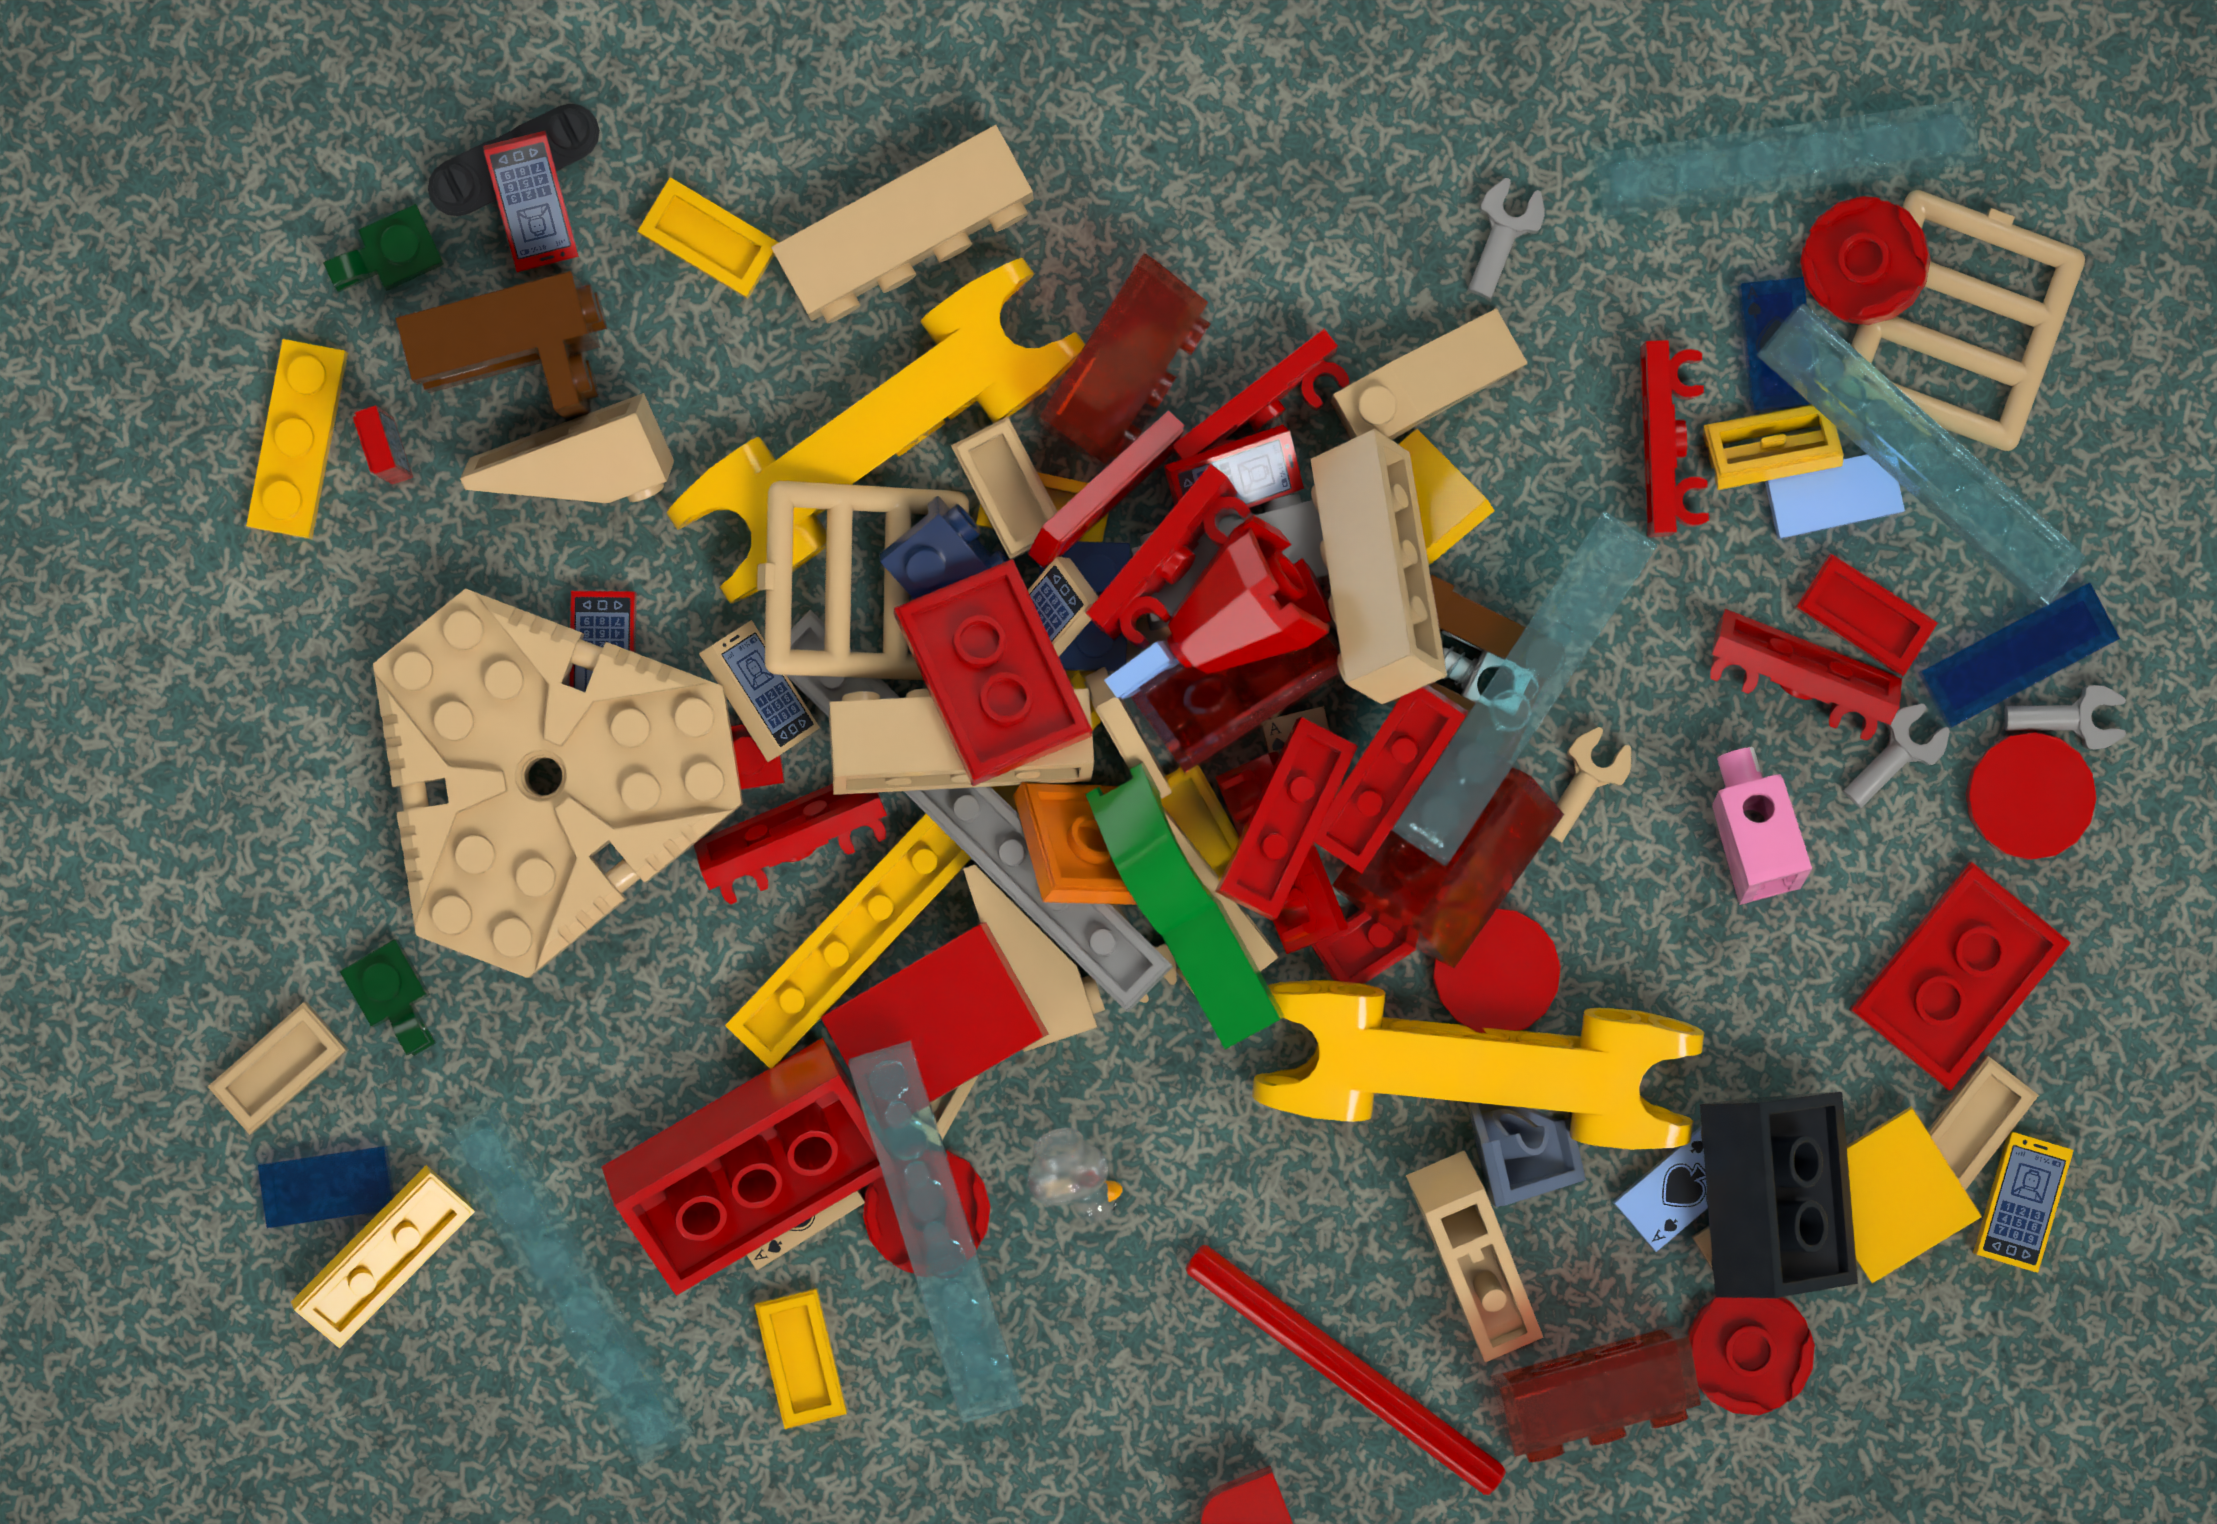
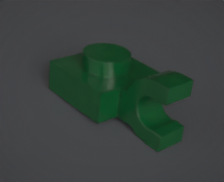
(394, 249)
(386, 990)

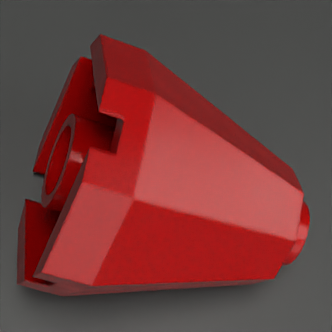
(1248, 603)

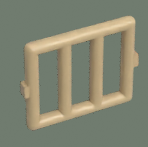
(2045, 317)
(776, 577)

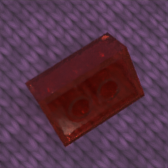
(1126, 363)
(1206, 714)
(1449, 905)
(1597, 1393)

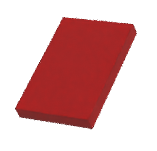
(992, 672)
(1959, 976)
(953, 1005)

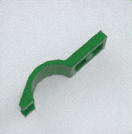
(1183, 909)

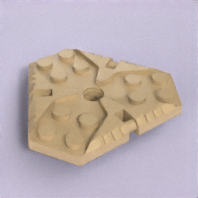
(486, 698)

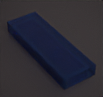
(2019, 655)

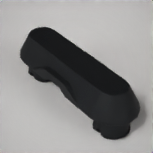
(465, 180)

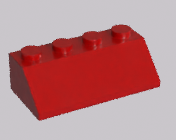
(745, 1167)

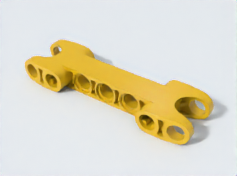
(966, 366)
(1584, 1074)

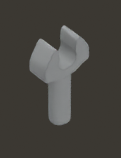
(1502, 236)
(2069, 717)
(1896, 755)

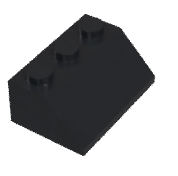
(1778, 1195)

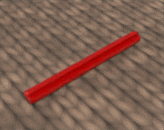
(1345, 1370)

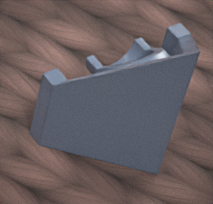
(1523, 1152)

